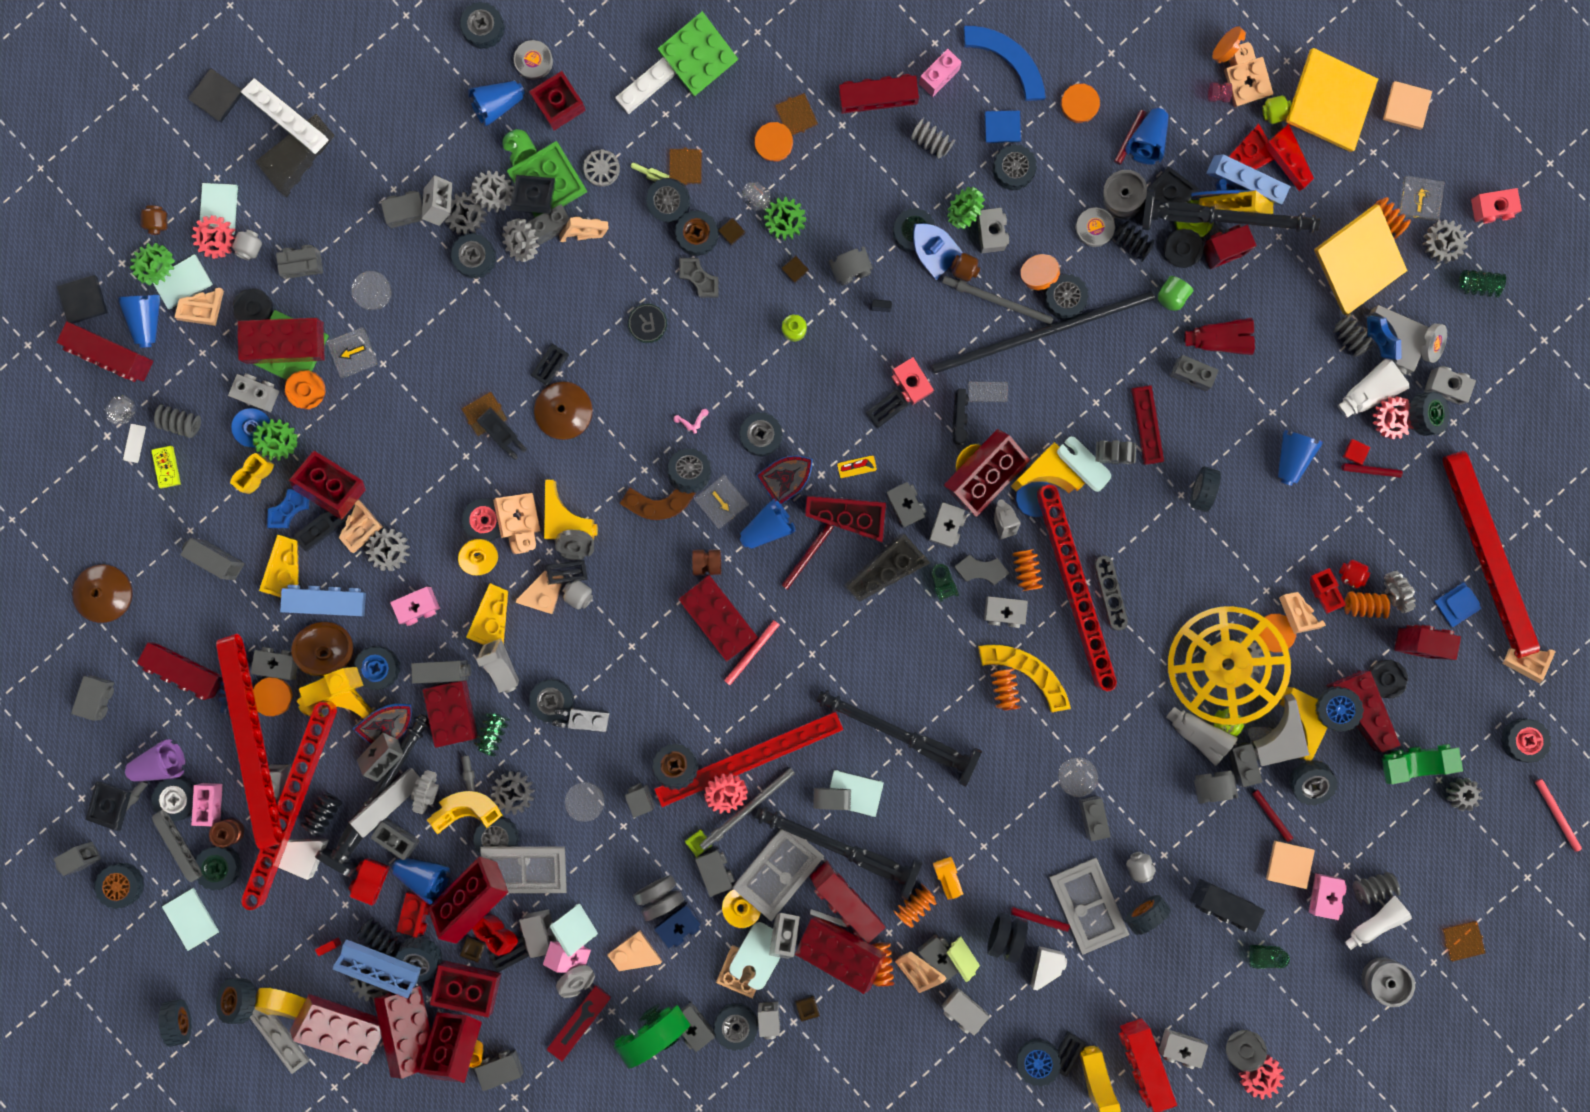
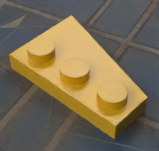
(282, 567)
(490, 617)

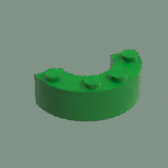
(1417, 762)
(652, 1038)

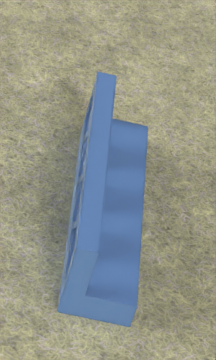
(379, 965)

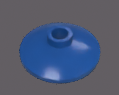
(244, 418)

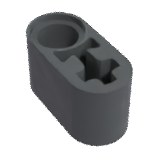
(832, 799)

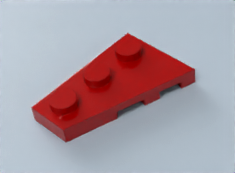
(1252, 150)
(1290, 158)

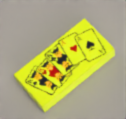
(166, 467)

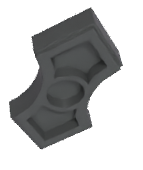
(692, 271)
(991, 571)

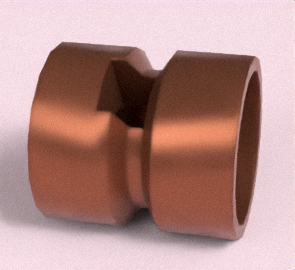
(706, 562)
(226, 832)

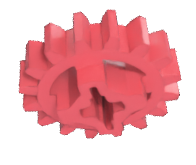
(205, 236)
(1392, 417)
(725, 793)
(1270, 1079)

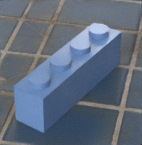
(1247, 178)
(323, 602)

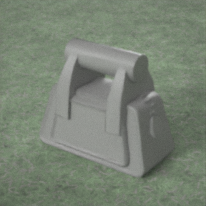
(1005, 520)

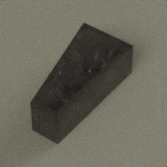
(290, 158)
(889, 566)

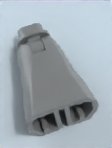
(1208, 739)

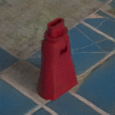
(1224, 337)

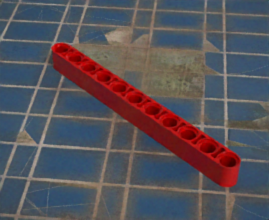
(1491, 554)
(1083, 595)
(249, 742)
(296, 797)

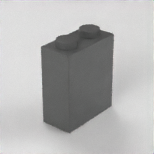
(212, 559)
(440, 671)

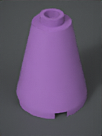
(157, 763)

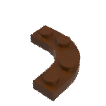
(656, 509)

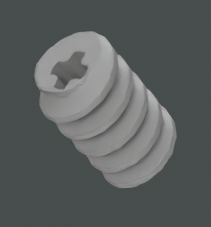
(932, 139)

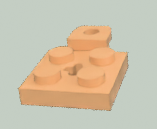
(1245, 65)
(519, 531)

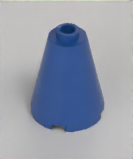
(495, 100)
(1150, 138)
(141, 317)
(1295, 456)
(767, 526)
(422, 877)

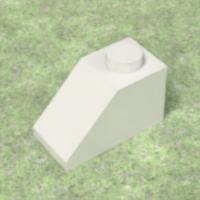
(1047, 967)

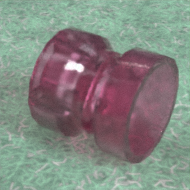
(1220, 92)

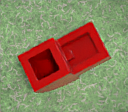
(1325, 588)

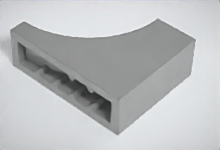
(1411, 337)
(499, 666)
(1286, 740)

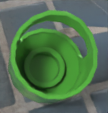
(519, 144)
(1174, 293)

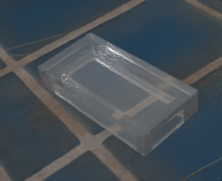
(988, 391)

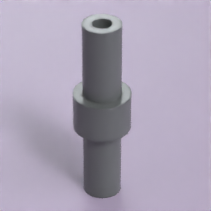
(468, 774)
(136, 792)

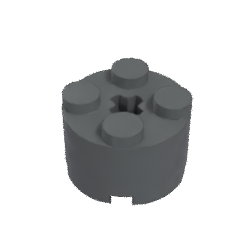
(851, 265)
(1216, 788)

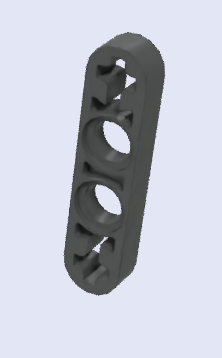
(1108, 593)
(177, 846)

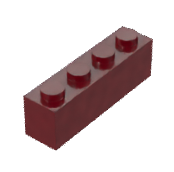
(878, 94)
(179, 670)

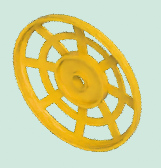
(1238, 674)

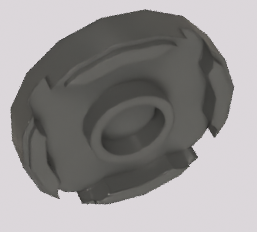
(574, 544)
(1246, 1050)

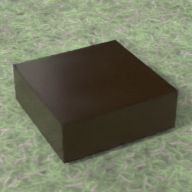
(732, 231)
(795, 269)
(473, 949)
(807, 1008)

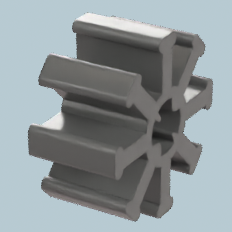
(1115, 452)

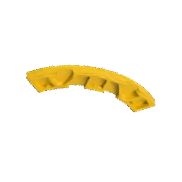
(1032, 668)

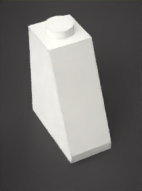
(300, 856)

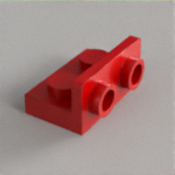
(413, 916)

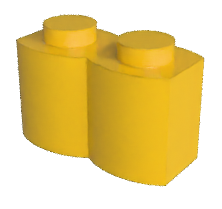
(249, 477)

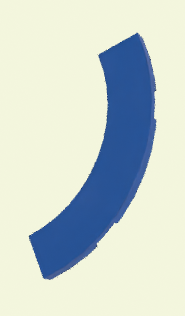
(1010, 52)

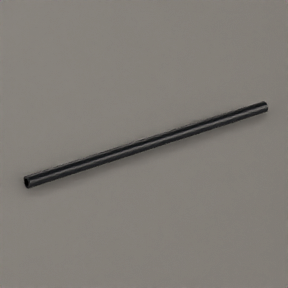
(1042, 332)

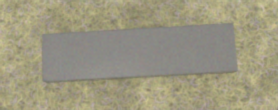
(385, 803)
(280, 1040)

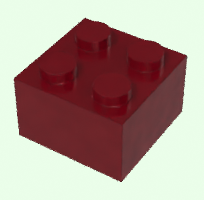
(557, 100)
(1228, 246)

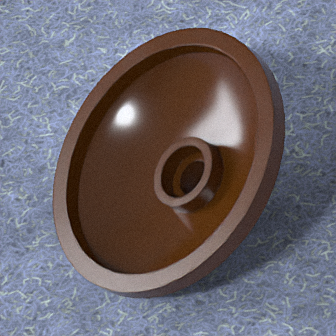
(572, 420)
(113, 595)
(318, 640)

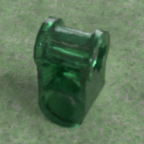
(944, 583)
(1264, 957)

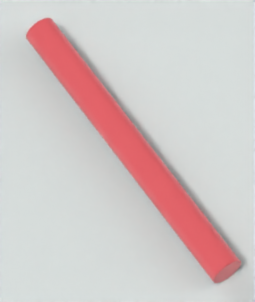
(752, 652)
(1558, 815)

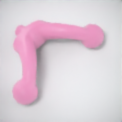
(704, 412)

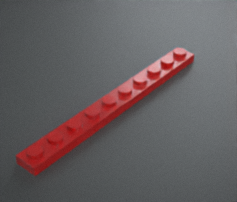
(755, 756)

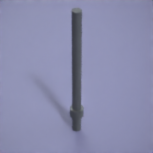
(962, 286)
(717, 833)

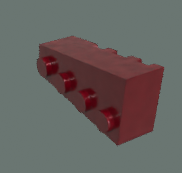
(849, 514)
(1375, 723)
(846, 902)

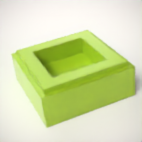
(694, 841)

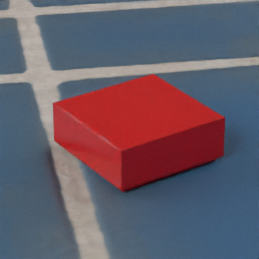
(1356, 452)
(328, 946)

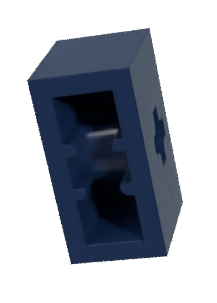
(685, 916)

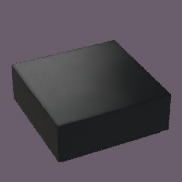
(881, 305)

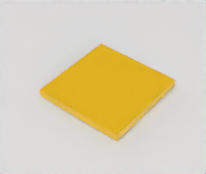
(1332, 100)
(1360, 259)

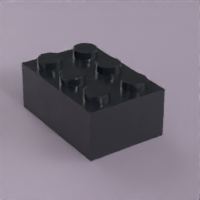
(1227, 906)

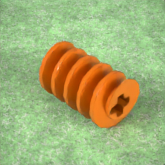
(1394, 221)
(1027, 570)
(1367, 603)
(1005, 689)
(916, 906)
(883, 977)

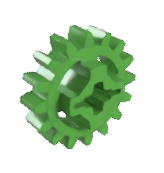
(965, 207)
(792, 216)
(152, 264)
(270, 444)

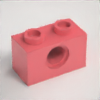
(1507, 201)
(911, 370)

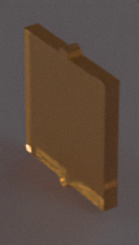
(796, 114)
(686, 165)
(478, 408)
(1464, 941)

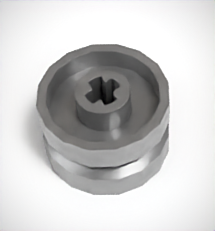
(1117, 187)
(659, 899)
(1388, 982)

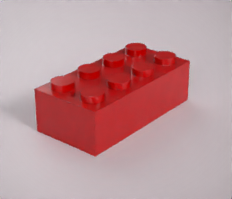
(1148, 1066)

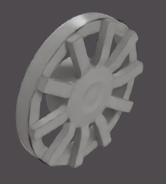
(601, 167)

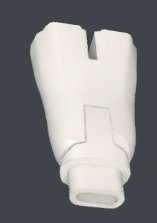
(1378, 385)
(1388, 917)

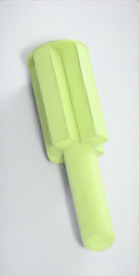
(651, 173)

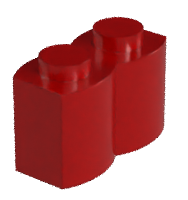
(369, 881)
(497, 937)

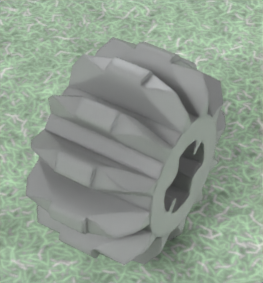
(1456, 794)

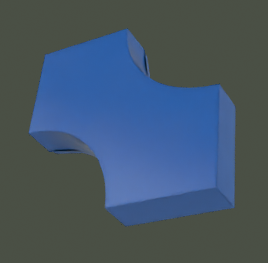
(1379, 331)
(283, 513)

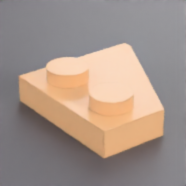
(583, 229)
(200, 308)
(359, 527)
(541, 595)
(1299, 613)
(1532, 666)
(634, 953)
(919, 972)

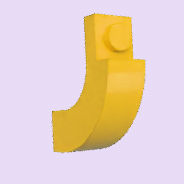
(462, 805)
(278, 1002)

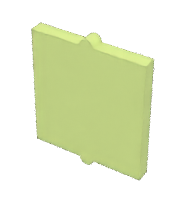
(963, 959)

